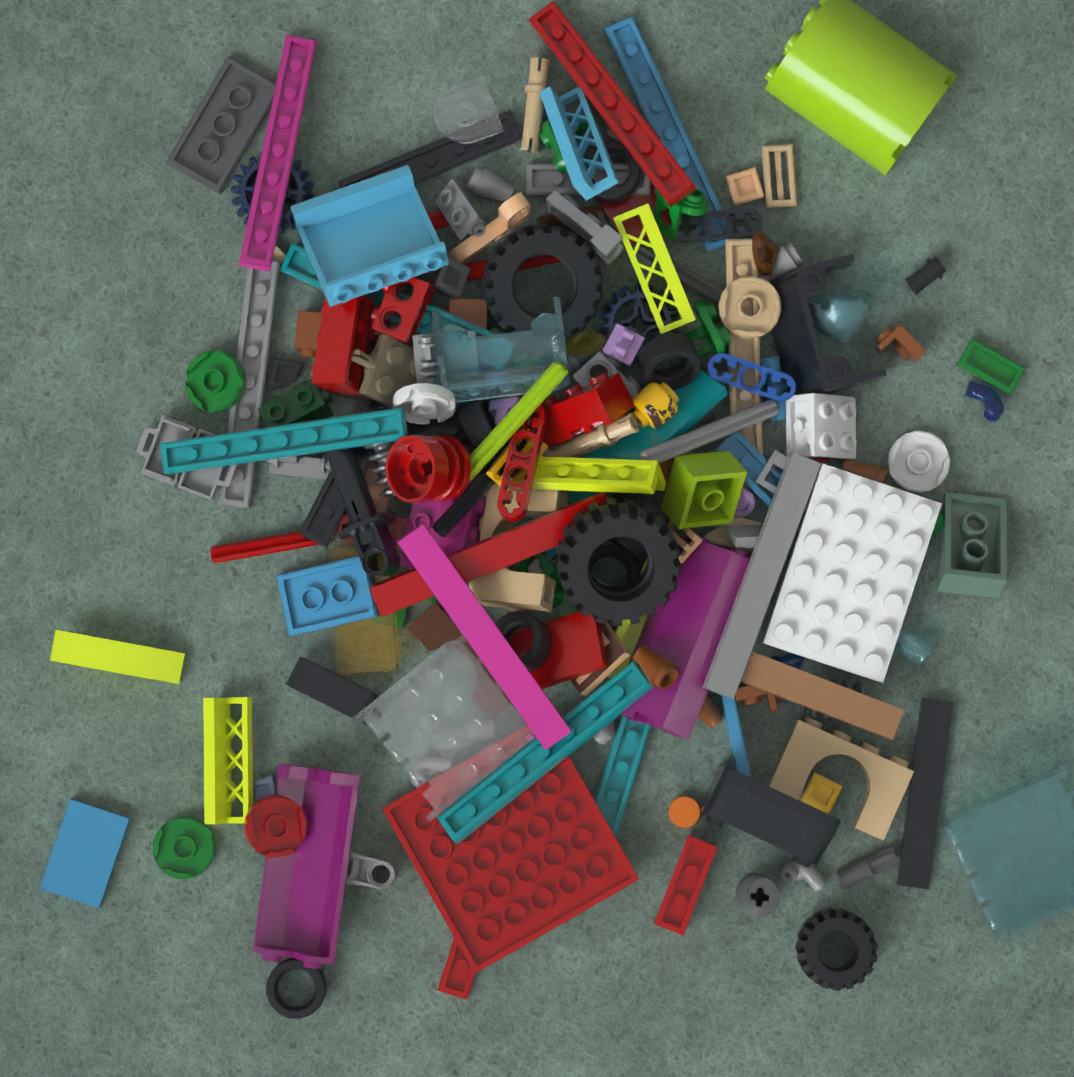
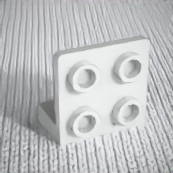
(821, 426)

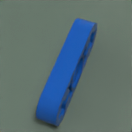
(726, 377)

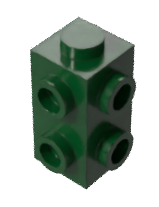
(299, 405)

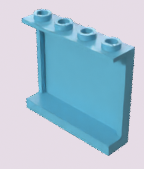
(368, 236)

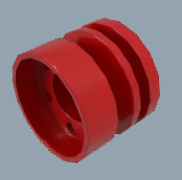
(428, 468)

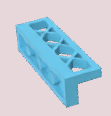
(569, 142)

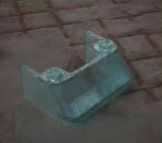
(500, 362)

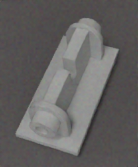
(459, 211)
(306, 466)

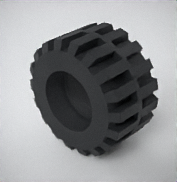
(858, 966)

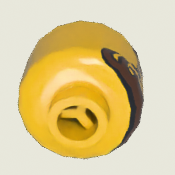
(655, 405)

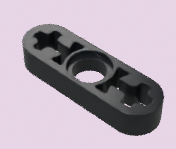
(741, 232)

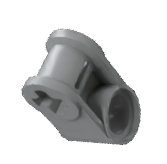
(363, 870)

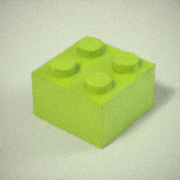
(703, 489)

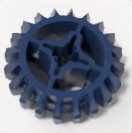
(245, 191)
(638, 299)

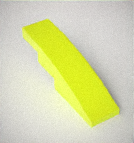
(117, 656)

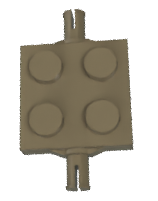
(386, 369)

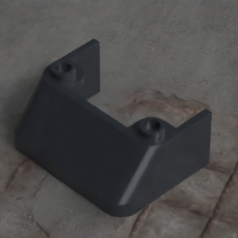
(797, 337)
(769, 815)

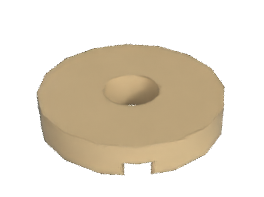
(768, 303)

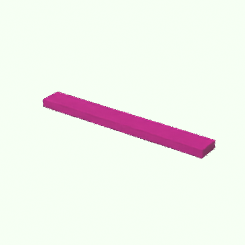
(278, 153)
(484, 636)

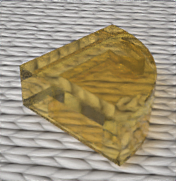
(585, 343)

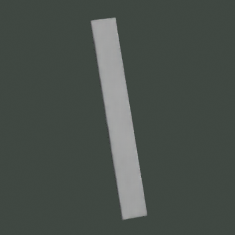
(254, 356)
(761, 575)

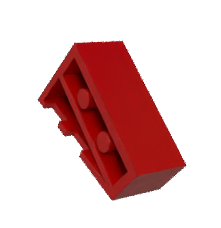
(341, 333)
(585, 408)

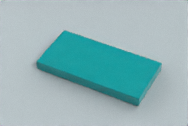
(694, 403)

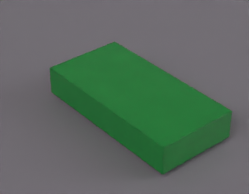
(991, 366)

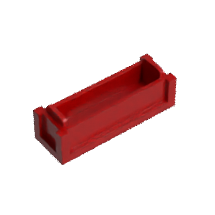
(685, 885)

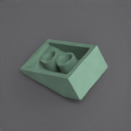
(973, 545)

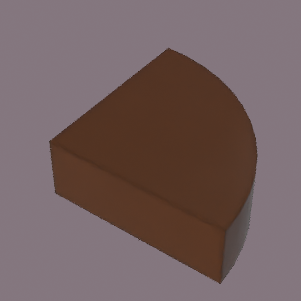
(764, 253)

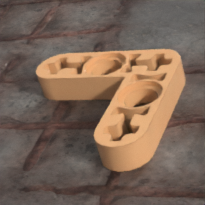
(511, 215)

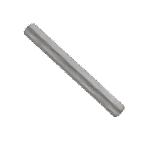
(711, 432)

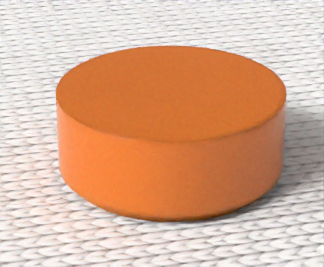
(684, 812)

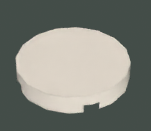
(425, 402)
(918, 461)

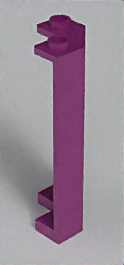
(688, 635)
(306, 889)

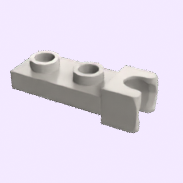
(603, 240)

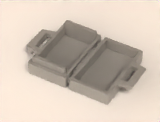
(200, 482)

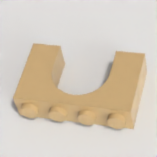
(508, 587)
(885, 778)

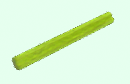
(516, 417)

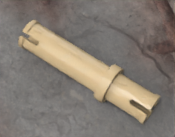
(534, 105)
(597, 438)

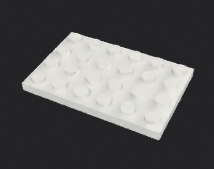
(852, 573)

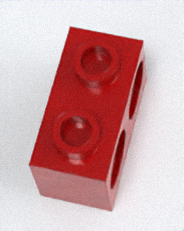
(411, 310)

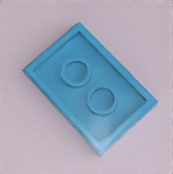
(326, 596)
(85, 853)

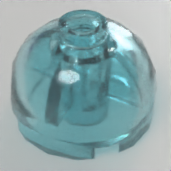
(841, 314)

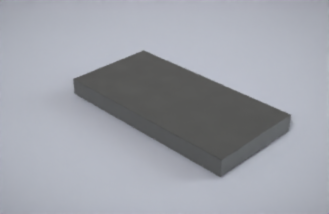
(223, 125)

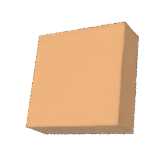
(744, 186)

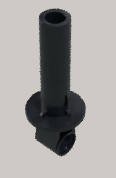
(368, 527)

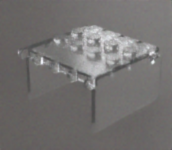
(448, 724)

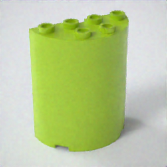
(859, 81)

